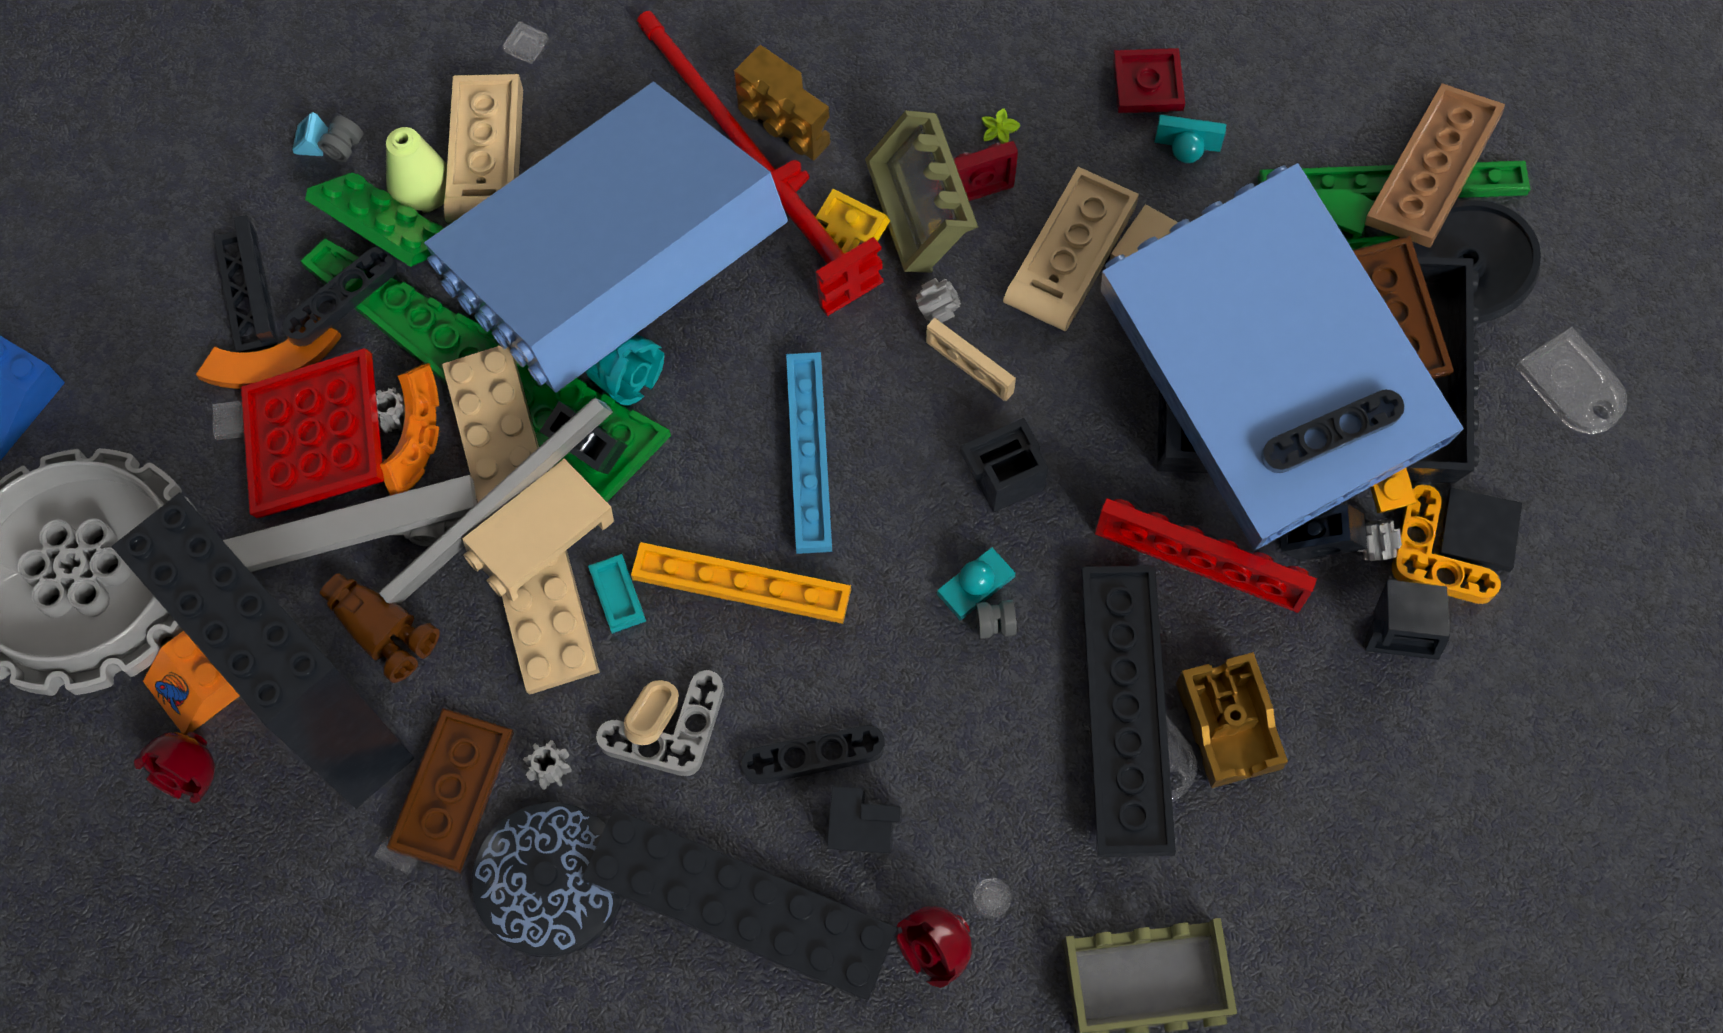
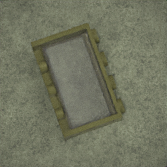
(920, 190)
(1150, 978)

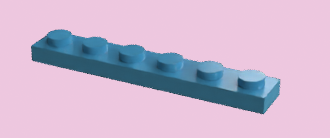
(808, 453)

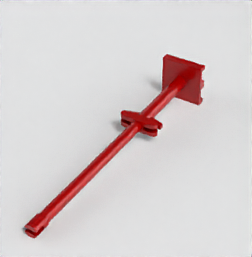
(846, 274)

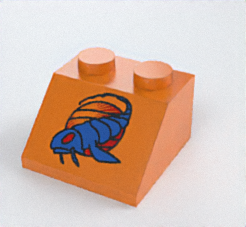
(187, 684)

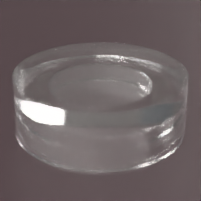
(991, 898)

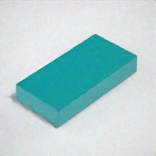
(617, 593)

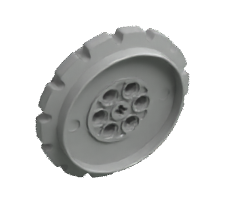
(73, 639)

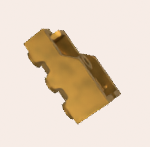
(775, 94)
(1232, 720)

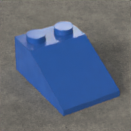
(24, 391)

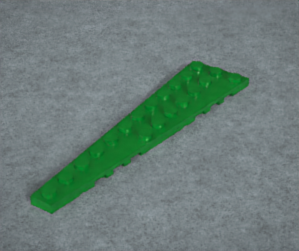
(440, 336)

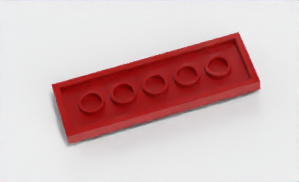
(1205, 556)

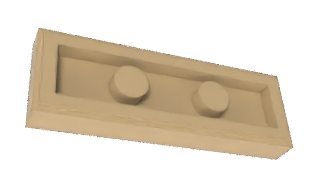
(970, 359)

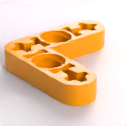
(1422, 554)

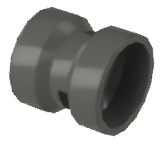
(339, 140)
(996, 619)

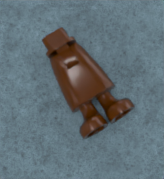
(374, 621)

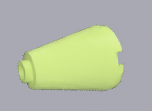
(414, 171)

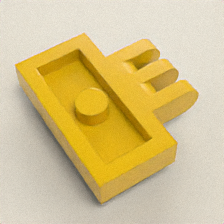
(850, 220)

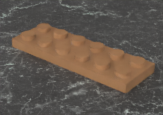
(1435, 165)

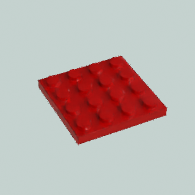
(311, 433)

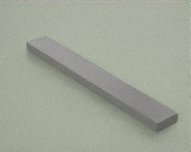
(518, 480)
(355, 524)

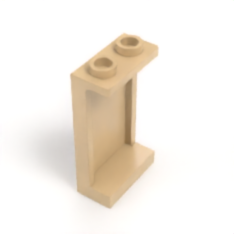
(535, 528)

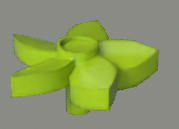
(1000, 126)

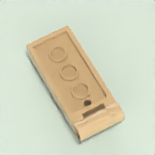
(482, 139)
(1071, 249)

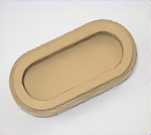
(651, 712)

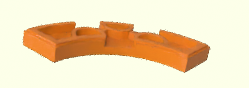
(240, 369)
(419, 431)

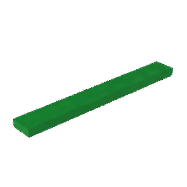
(1485, 179)

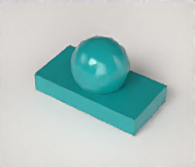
(1189, 136)
(976, 583)

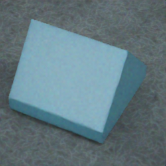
(308, 134)

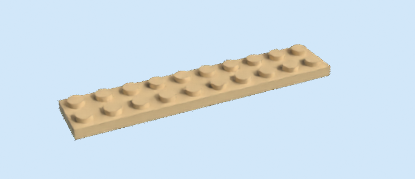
(496, 439)

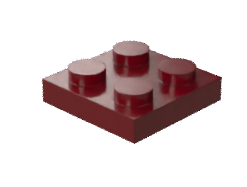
(1148, 80)
(988, 169)

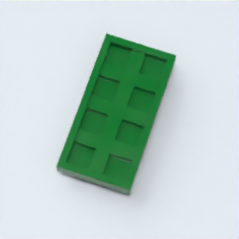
(375, 216)

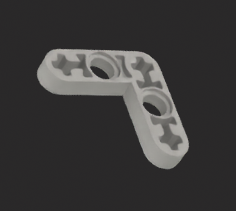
(682, 737)

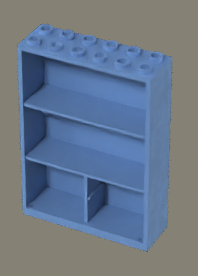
(606, 235)
(1262, 327)

